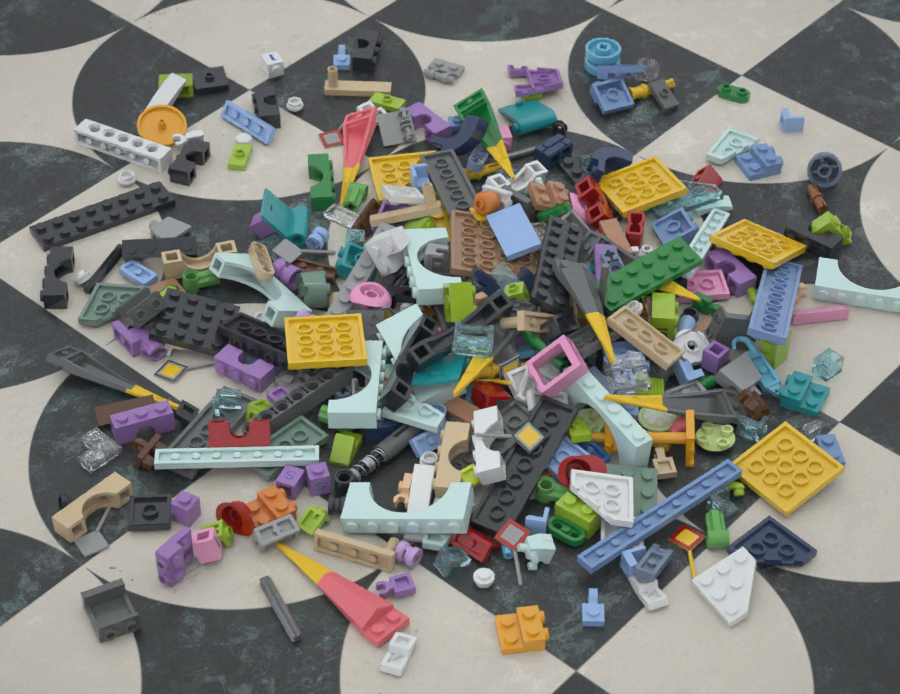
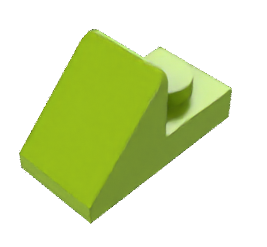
(345, 448)

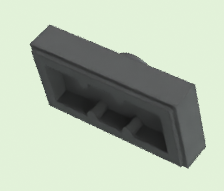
(663, 95)

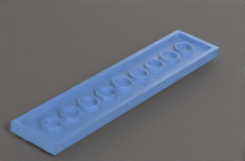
(775, 303)

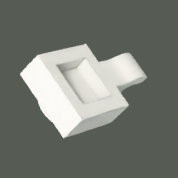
(184, 139)

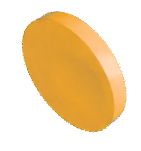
(160, 124)

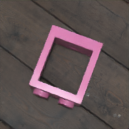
(566, 378)

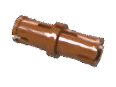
(817, 198)

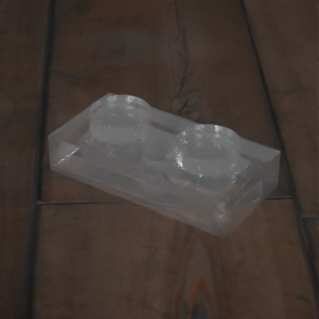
(340, 215)

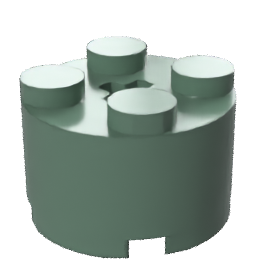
(313, 289)

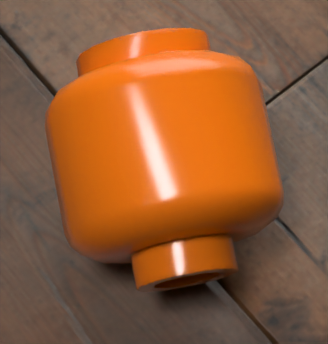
(486, 202)

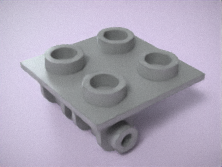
(396, 127)

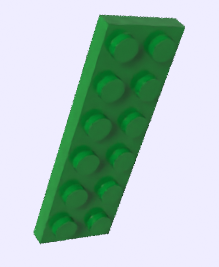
(649, 273)

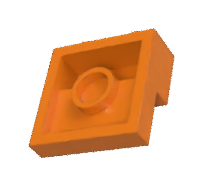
(271, 505)

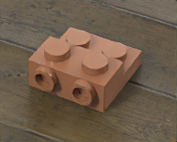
(548, 195)

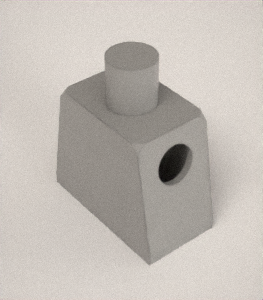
(169, 228)
(739, 375)

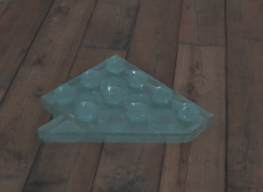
(698, 195)

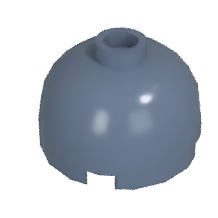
(824, 169)

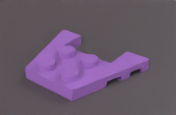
(539, 80)

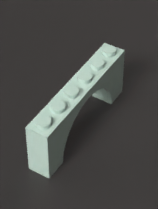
(240, 268)
(425, 285)
(836, 288)
(394, 332)
(362, 408)
(631, 439)
(446, 516)

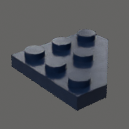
(774, 545)

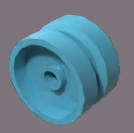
(601, 52)

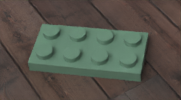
(296, 433)

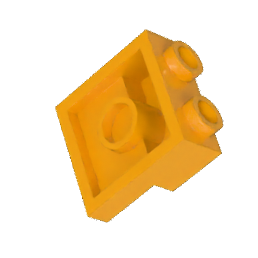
(521, 631)

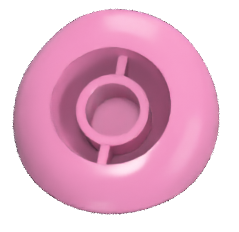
(579, 208)
(370, 296)

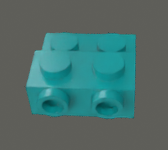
(348, 258)
(803, 394)

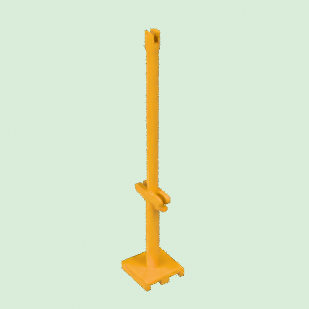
(686, 438)

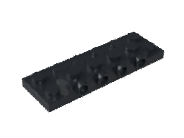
(257, 339)

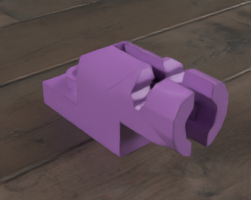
(137, 341)

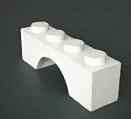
(527, 174)
(489, 464)

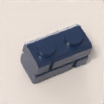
(553, 150)

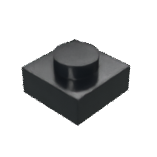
(186, 412)

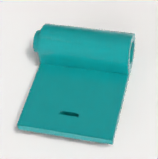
(529, 116)
(288, 223)
(443, 371)

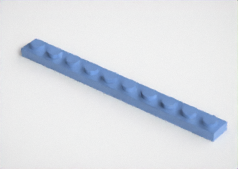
(659, 516)

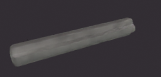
(280, 609)

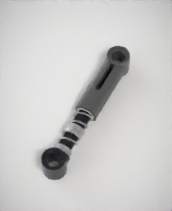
(382, 453)

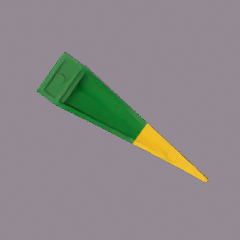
(479, 105)

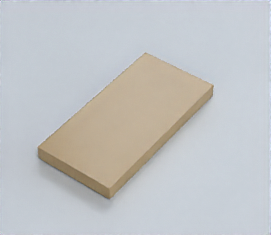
(645, 337)

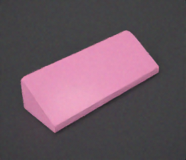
(819, 314)

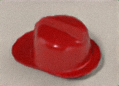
(581, 462)
(237, 516)

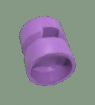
(286, 273)

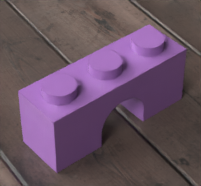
(433, 124)
(738, 277)
(255, 376)
(127, 423)

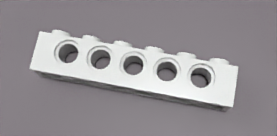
(123, 145)

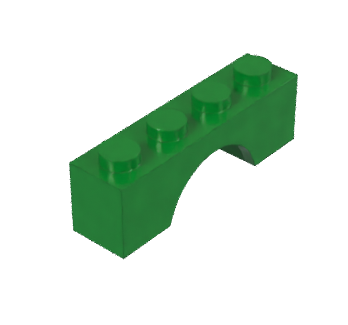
(321, 170)

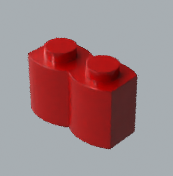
(635, 228)

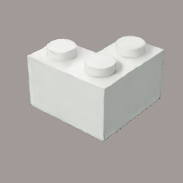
(386, 249)

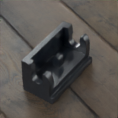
(402, 290)
(560, 324)

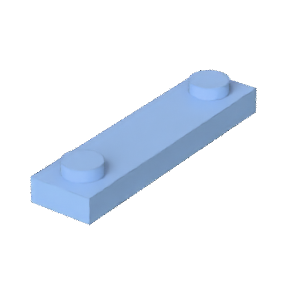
(248, 122)

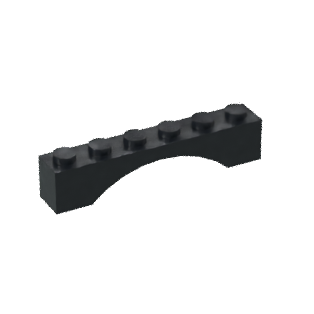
(437, 347)
(399, 382)

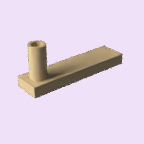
(353, 88)
(430, 208)
(527, 322)
(357, 550)

